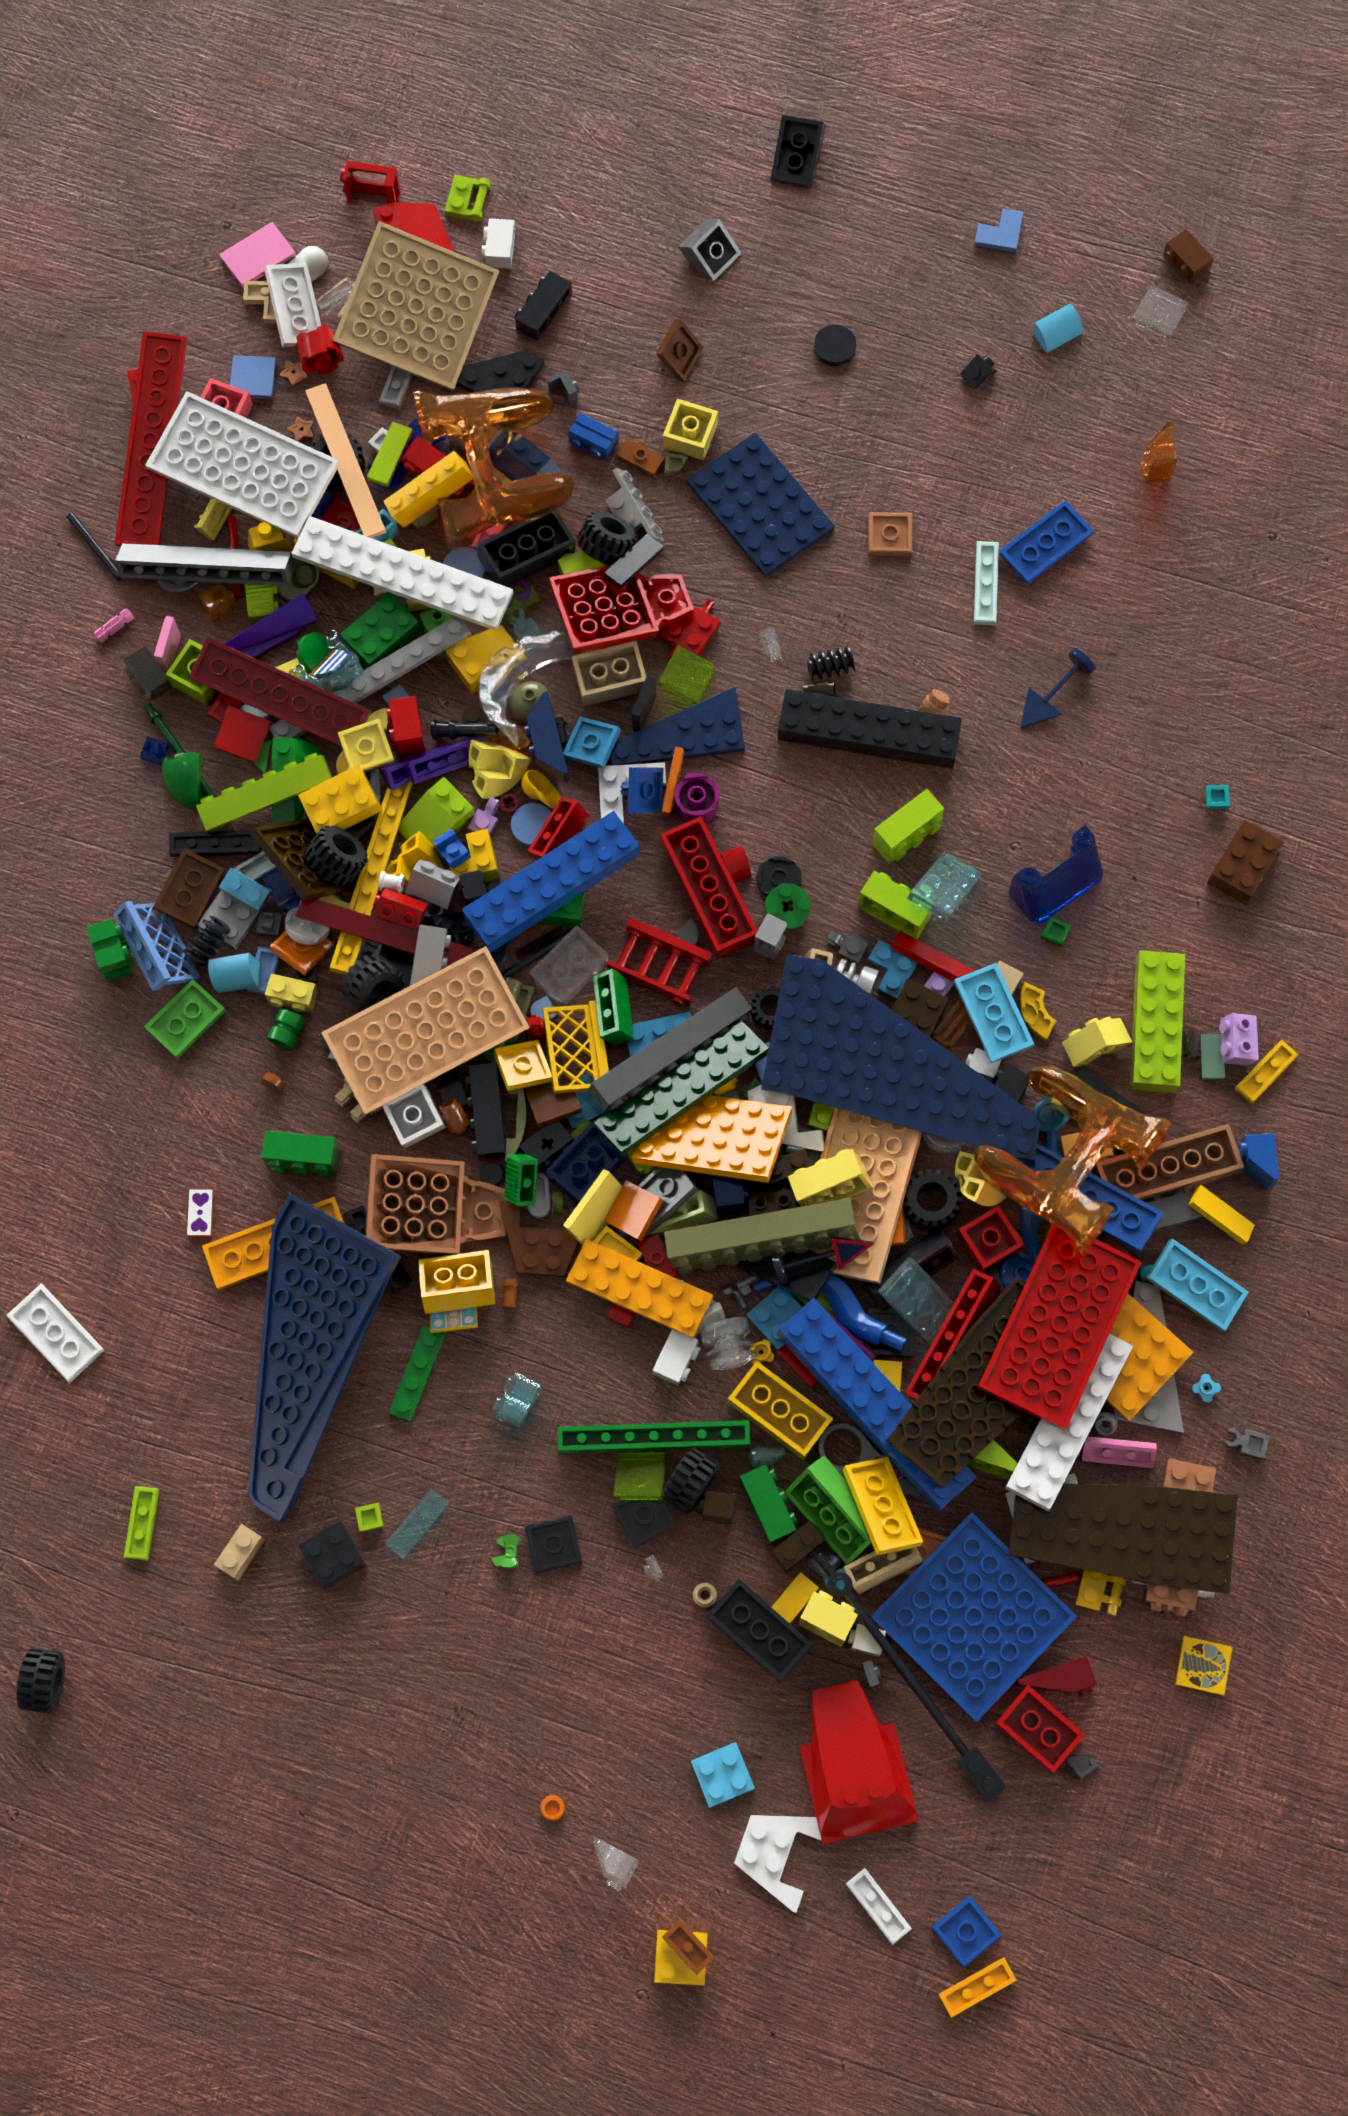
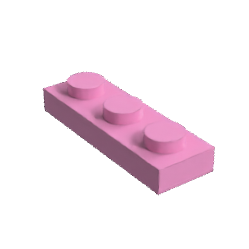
(1119, 1452)

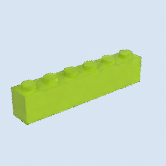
(264, 793)

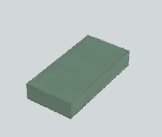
(1211, 1058)

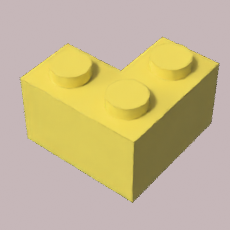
(1096, 1039)

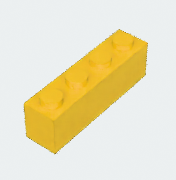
(426, 489)

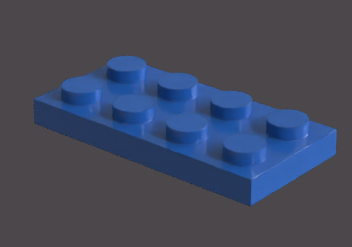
(1046, 542)

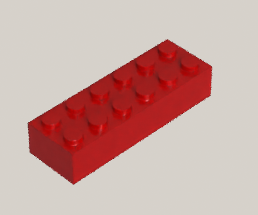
(709, 887)

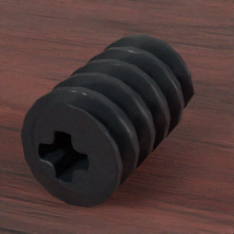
(830, 662)
(207, 941)

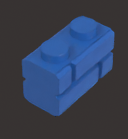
(593, 436)

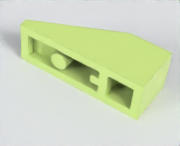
(695, 1211)

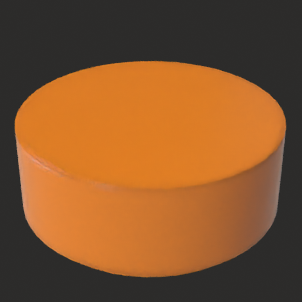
(552, 1808)

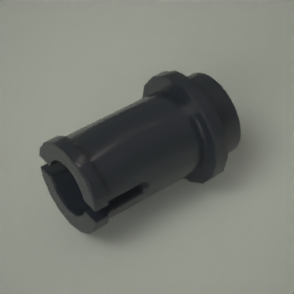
(560, 723)

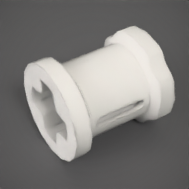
(391, 882)

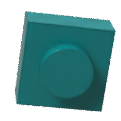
(1217, 797)

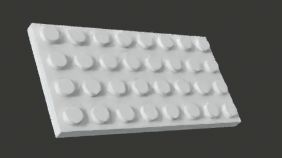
(242, 464)

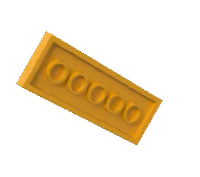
(248, 1251)
(640, 1288)

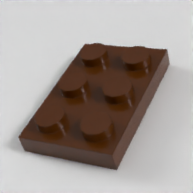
(188, 888)

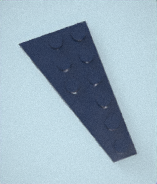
(700, 730)

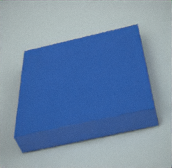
(966, 1931)

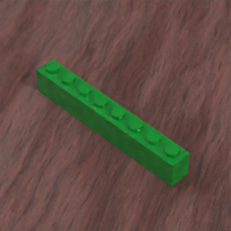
(653, 1437)

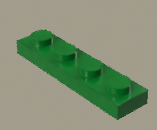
(416, 1374)

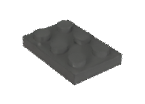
(673, 1187)

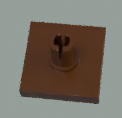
(679, 350)

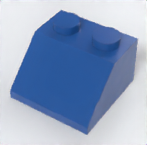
(1260, 1159)

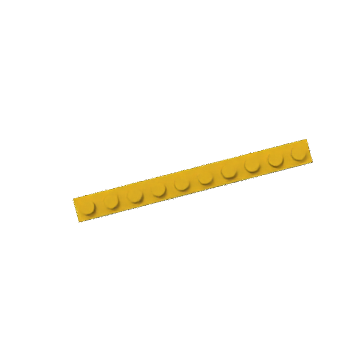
(378, 856)

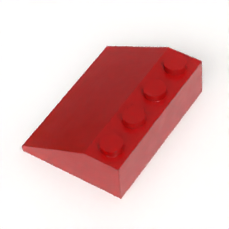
(416, 219)

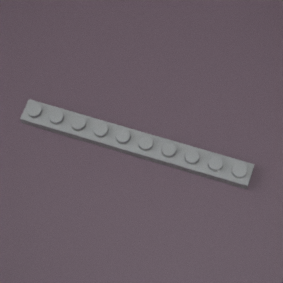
(391, 668)

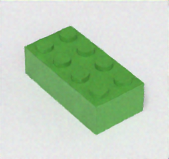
(830, 1507)

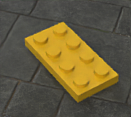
(882, 1506)

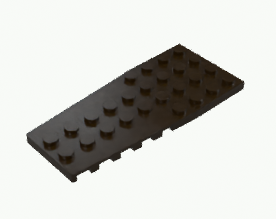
(951, 1415)
(1133, 1534)

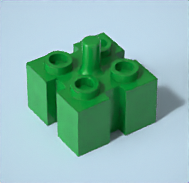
(111, 950)

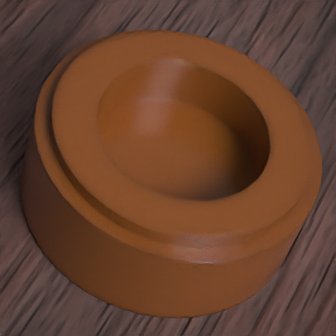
(273, 1082)

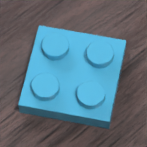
(722, 1774)

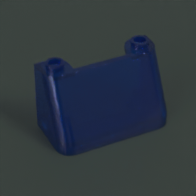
(1049, 894)

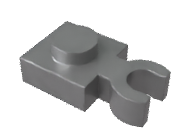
(1251, 1443)

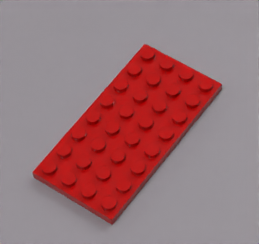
(1059, 1328)

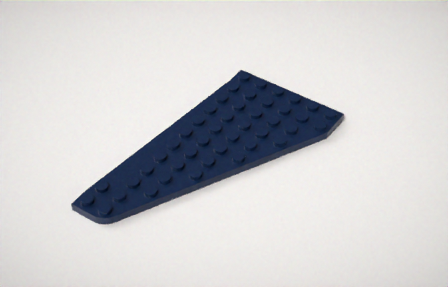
(863, 1058)
(316, 1315)

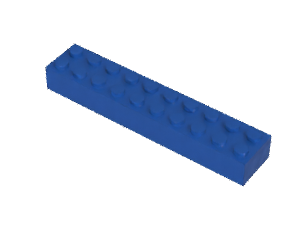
(861, 1392)

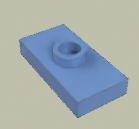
(268, 965)

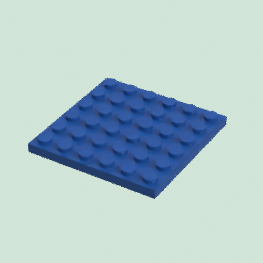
(973, 1617)

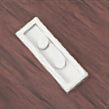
(878, 1906)

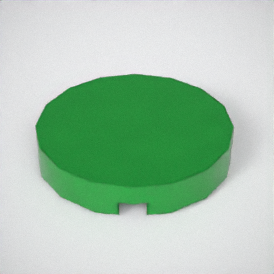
(312, 650)

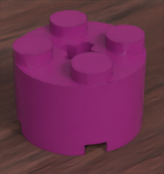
(696, 786)

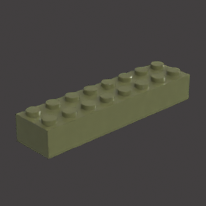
(760, 1236)

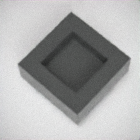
(871, 1673)

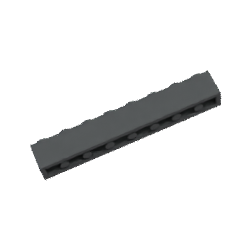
(205, 564)
(669, 1050)

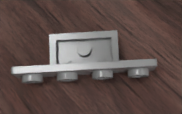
(628, 505)

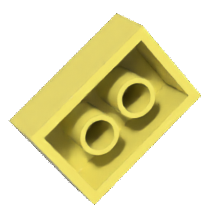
(830, 1179)
(828, 1618)

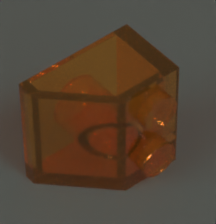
(1159, 457)

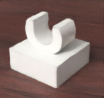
(714, 1314)

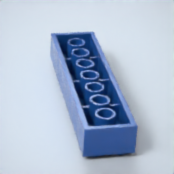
(551, 881)

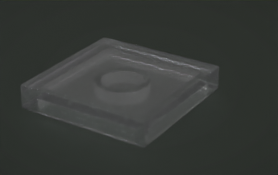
(1160, 311)

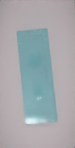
(417, 1524)

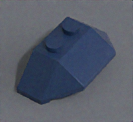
(519, 458)
(545, 738)

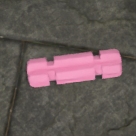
(113, 625)

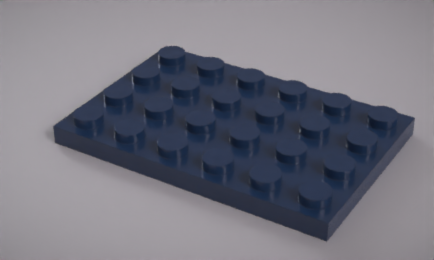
(760, 504)

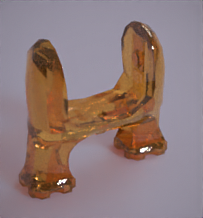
(495, 497)
(1101, 1126)

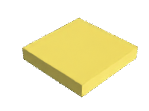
(366, 745)

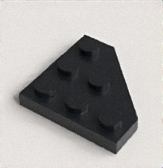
(504, 371)

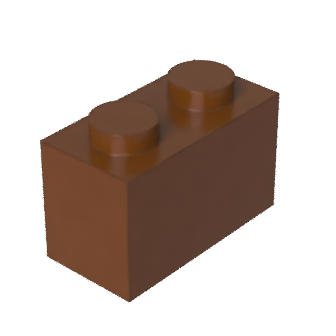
(1188, 256)

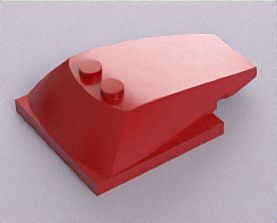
(604, 616)
(854, 1767)

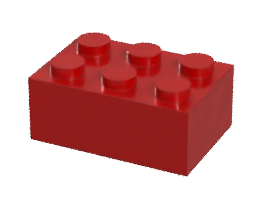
(1039, 1729)

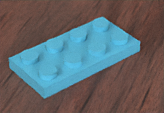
(993, 1013)
(1197, 1285)

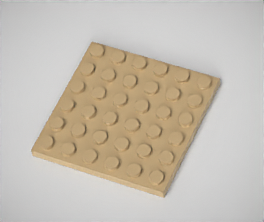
(415, 306)

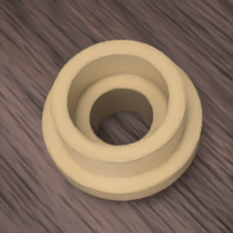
(704, 1587)

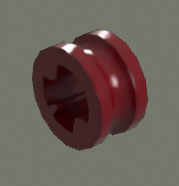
(506, 798)

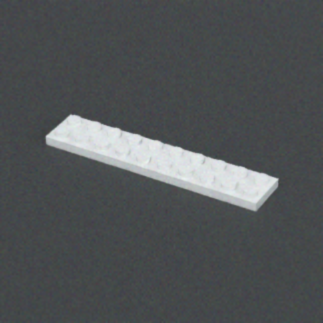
(402, 573)

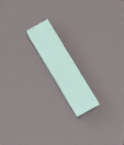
(986, 583)

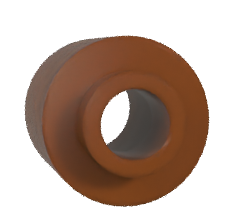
(454, 1116)

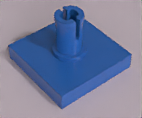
(644, 790)

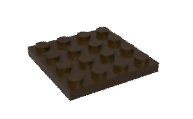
(286, 849)

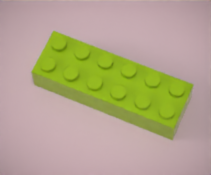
(1157, 1022)

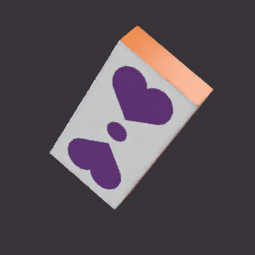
(200, 1213)

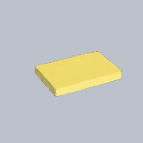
(589, 1215)

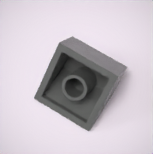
(710, 248)

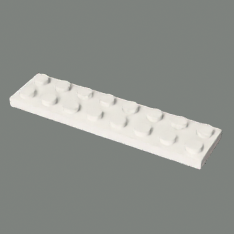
(1052, 1450)

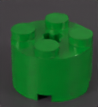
(788, 893)

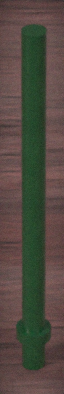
(156, 718)

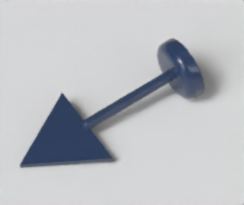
(1038, 708)

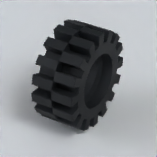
(757, 1003)

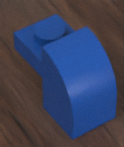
(450, 849)

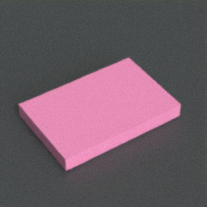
(251, 255)

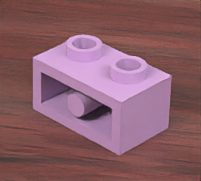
(1239, 1039)

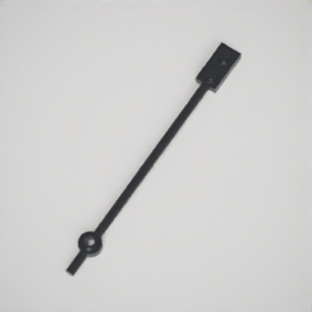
(972, 1761)

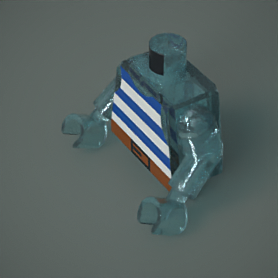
(336, 669)

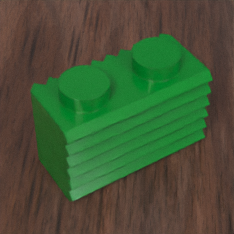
(521, 1179)

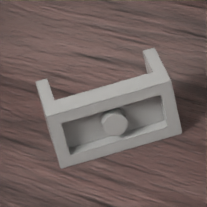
(770, 937)

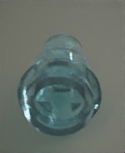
(766, 1455)

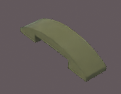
(512, 1145)

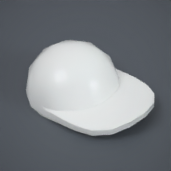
(316, 261)

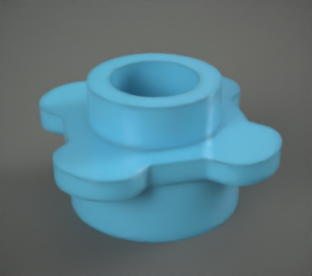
(1206, 1395)

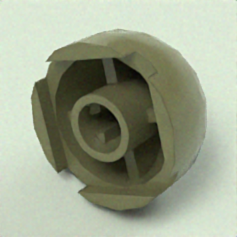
(524, 699)

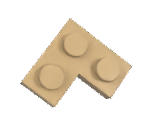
(258, 293)

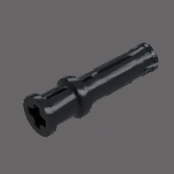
(454, 730)

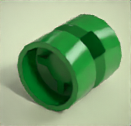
(287, 1027)

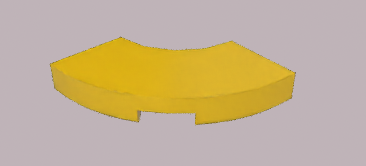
(1034, 1012)

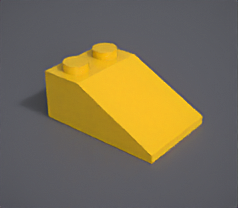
(474, 653)

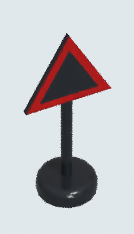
(844, 1250)

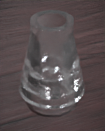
(770, 643)

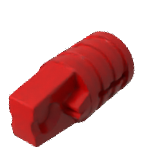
(536, 1029)

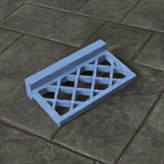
(146, 949)

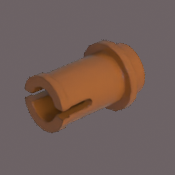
(510, 1293)

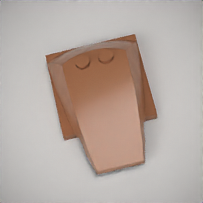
(429, 1205)

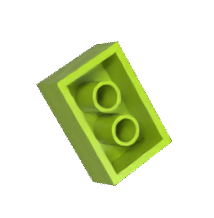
(908, 827)
(890, 905)

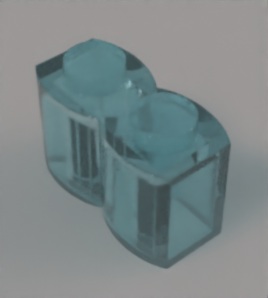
(517, 1400)

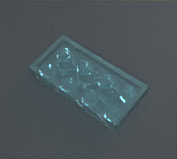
(945, 886)
(917, 1299)

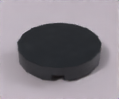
(835, 345)
(775, 872)

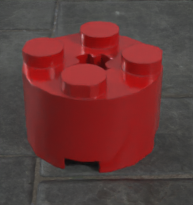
(319, 351)

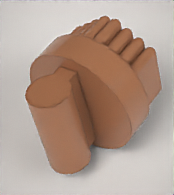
(935, 702)

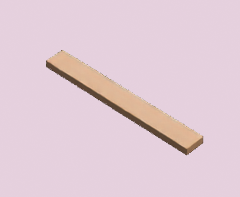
(349, 469)

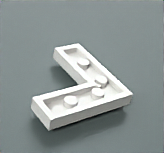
(609, 786)

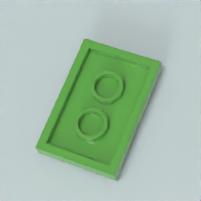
(184, 1018)

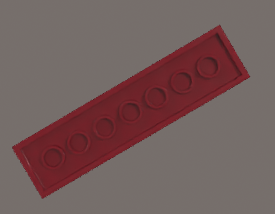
(276, 692)

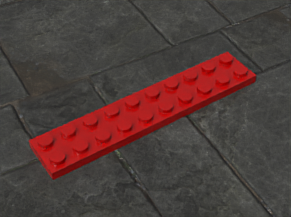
(153, 407)

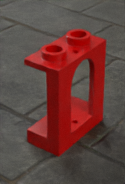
(389, 188)

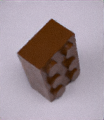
(1245, 862)

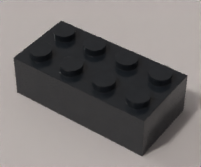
(526, 548)
(759, 1631)

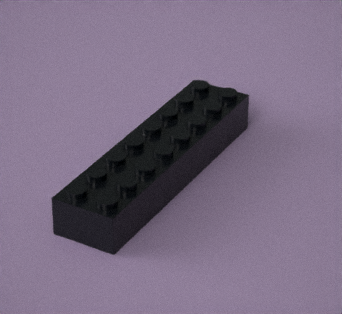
(869, 728)

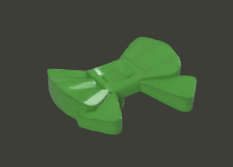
(508, 1560)

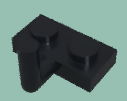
(455, 925)

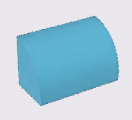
(1058, 328)
(234, 972)

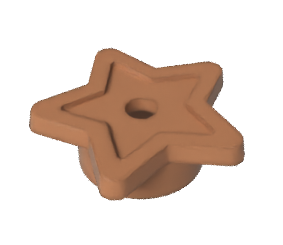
(297, 376)
(301, 435)

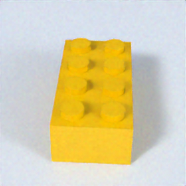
(780, 1410)

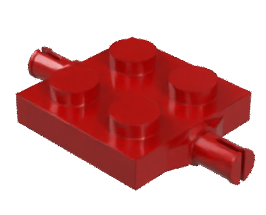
(693, 630)

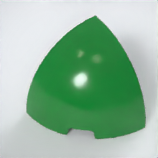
(183, 778)

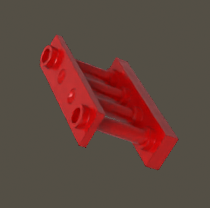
(657, 940)

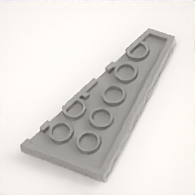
(1163, 1408)

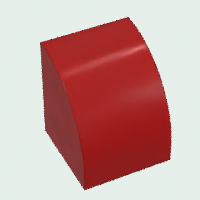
(737, 863)

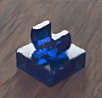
(154, 750)

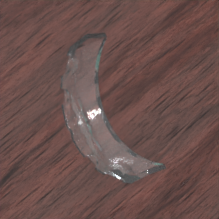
(511, 666)

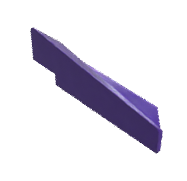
(274, 629)
(428, 763)

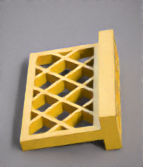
(596, 1046)

